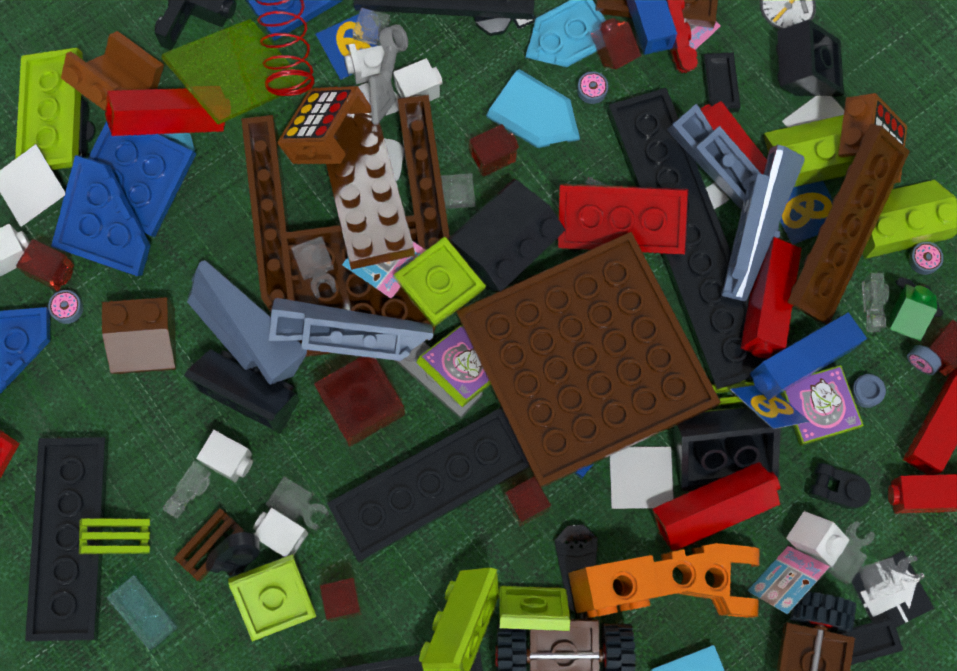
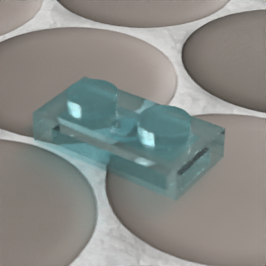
(142, 612)

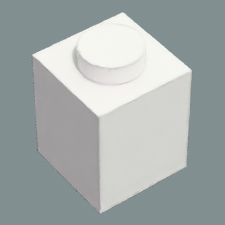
(418, 80)
(11, 248)
(225, 456)
(279, 533)
(818, 538)

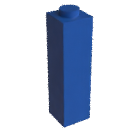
(653, 24)
(807, 356)

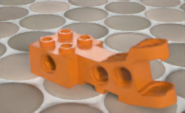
(643, 579)

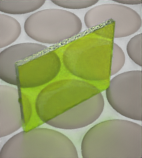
(228, 70)

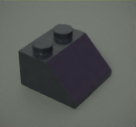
(809, 60)

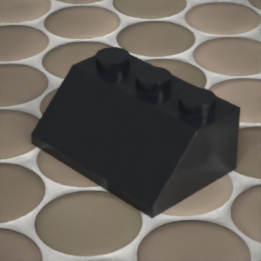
(507, 235)
(243, 390)
(722, 444)

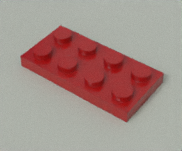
(603, 213)

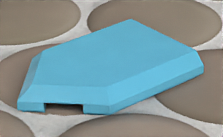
(565, 33)
(534, 112)

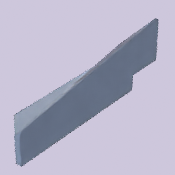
(715, 154)
(759, 219)

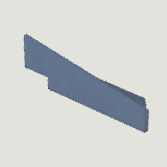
(242, 325)
(345, 330)

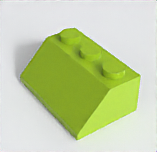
(818, 144)
(913, 216)
(462, 622)

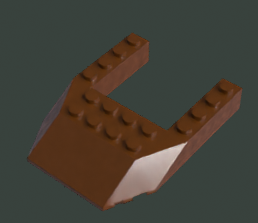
(273, 242)

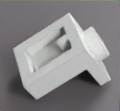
(364, 62)

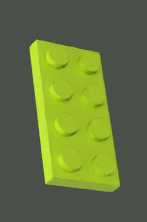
(48, 109)

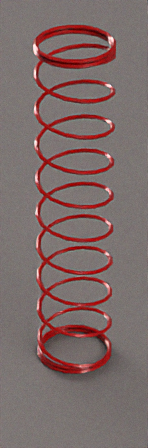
(286, 91)

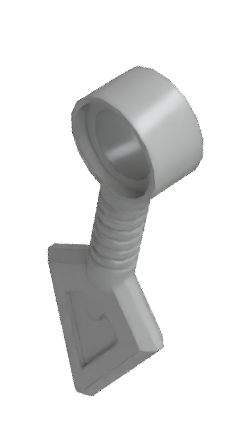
(381, 89)

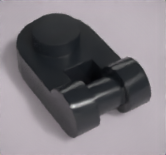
(850, 490)
(234, 554)

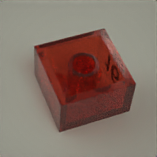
(360, 399)

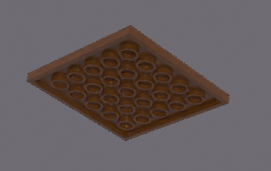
(587, 359)

